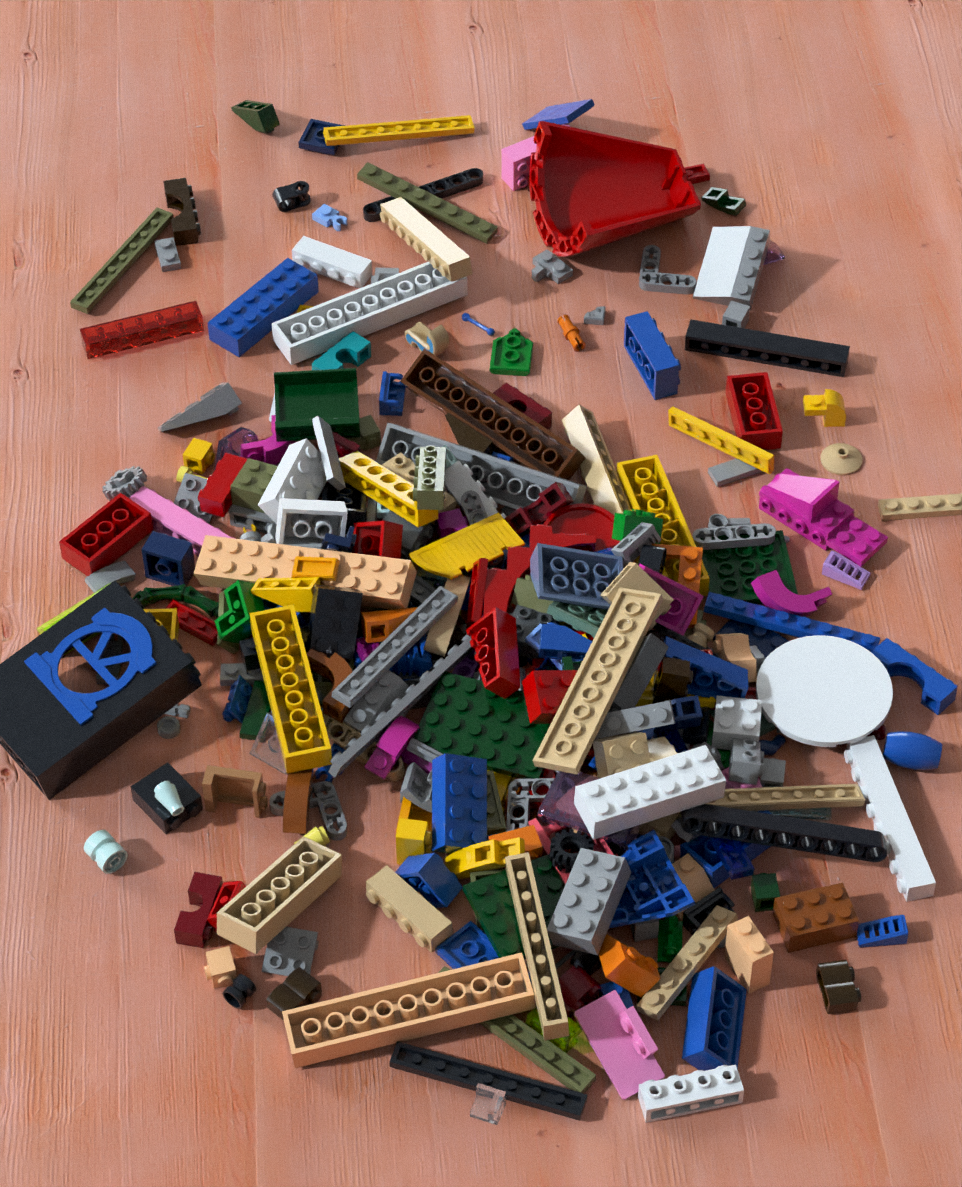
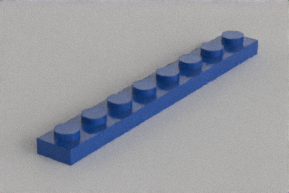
(782, 621)

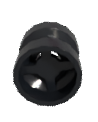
(239, 991)

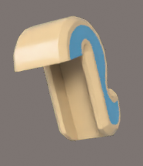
(433, 340)

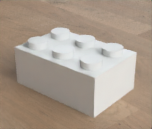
(307, 521)

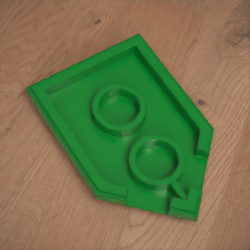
(511, 355)

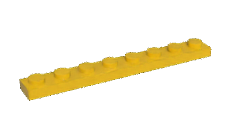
(398, 130)

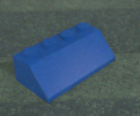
(714, 1020)

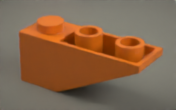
(380, 624)

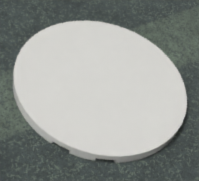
(824, 690)

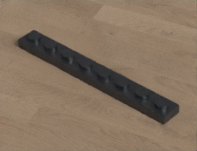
(469, 1074)

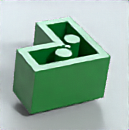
(630, 519)
(235, 623)

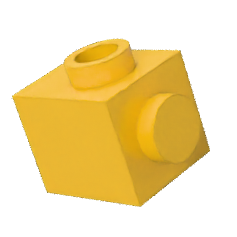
(198, 455)

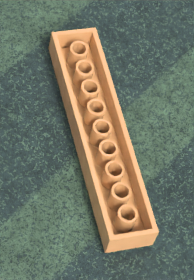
(382, 580)
(408, 1010)

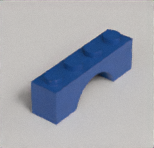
(936, 689)

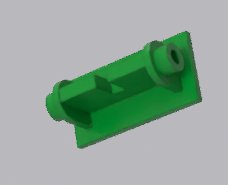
(669, 938)

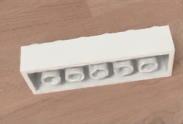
(649, 792)

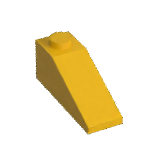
(287, 591)

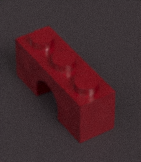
(525, 405)
(550, 500)
(193, 927)

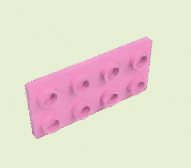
(620, 1043)

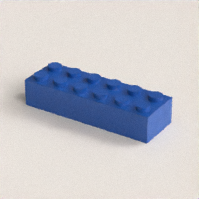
(267, 301)

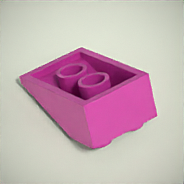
(682, 607)

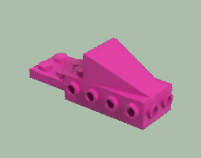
(814, 512)

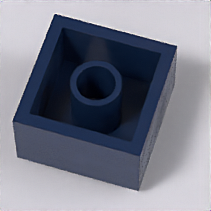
(168, 559)

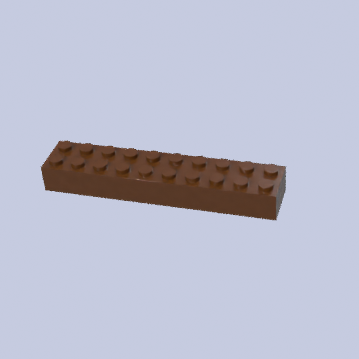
(491, 416)

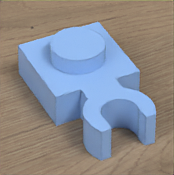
(328, 216)

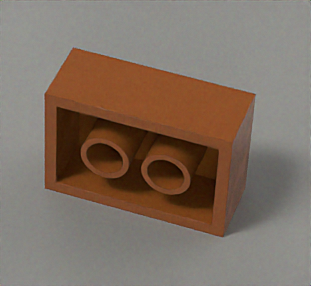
(815, 917)

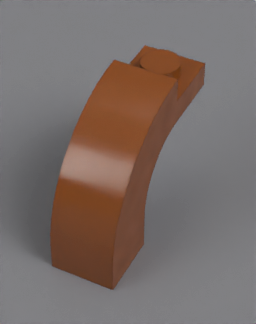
(336, 671)
(298, 801)

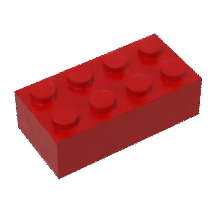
(754, 410)
(106, 535)
(545, 692)

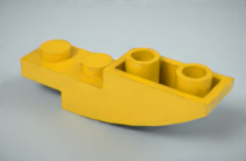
(483, 856)

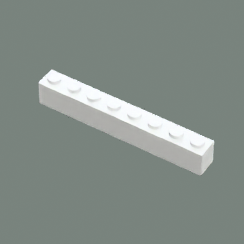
(890, 819)

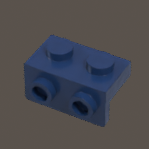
(339, 543)

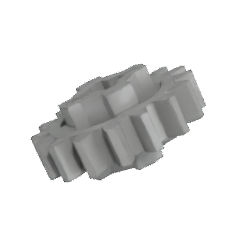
(125, 482)

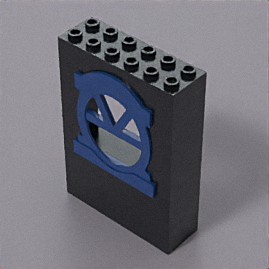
(66, 733)

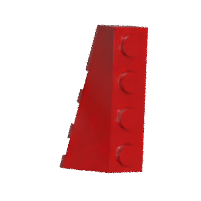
(497, 651)

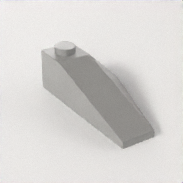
(213, 404)

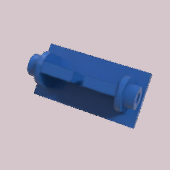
(238, 700)

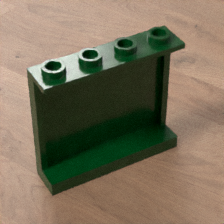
(315, 393)

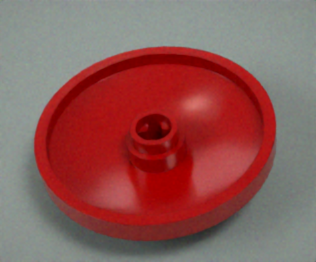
(584, 519)

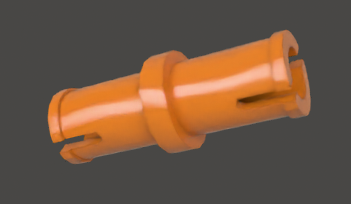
(571, 333)

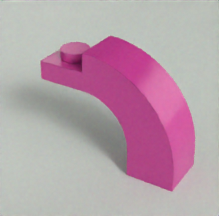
(266, 450)
(775, 595)
(391, 746)

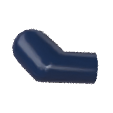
(771, 747)

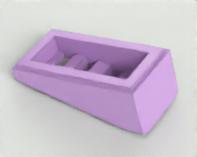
(832, 567)

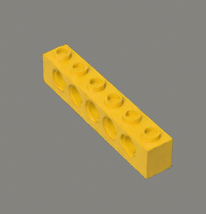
(384, 488)

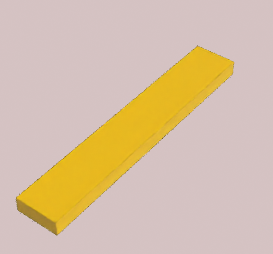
(721, 440)

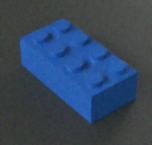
(651, 355)
(458, 802)

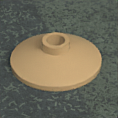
(841, 459)

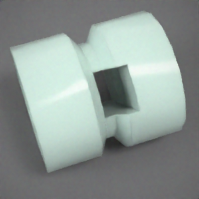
(105, 851)

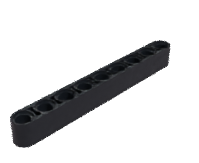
(784, 832)

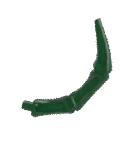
(178, 593)

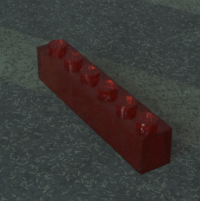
(141, 329)

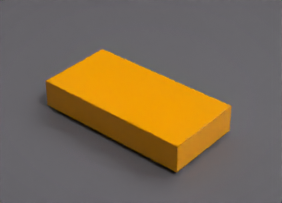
(319, 567)

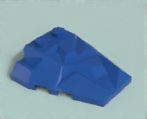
(653, 884)

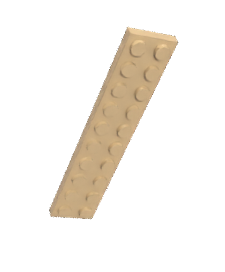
(597, 681)

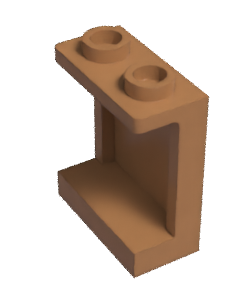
(234, 787)

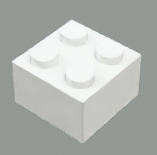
(735, 719)

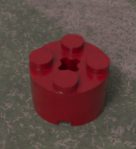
(578, 990)

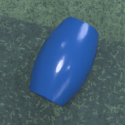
(912, 750)

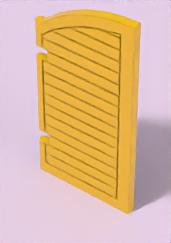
(463, 548)

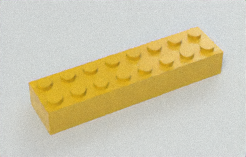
(651, 491)
(290, 689)

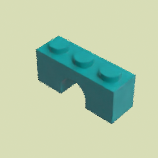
(350, 349)

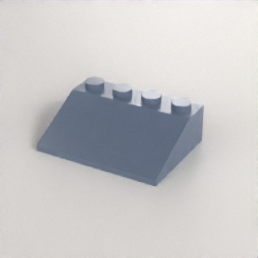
(573, 574)

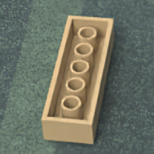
(279, 894)

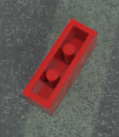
(216, 494)

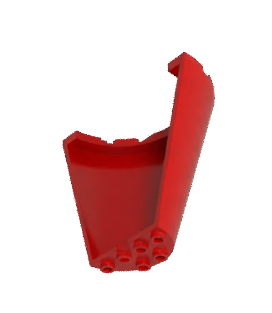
(603, 188)

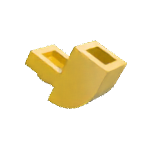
(828, 405)

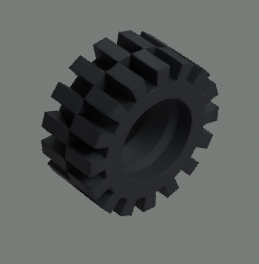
(568, 841)

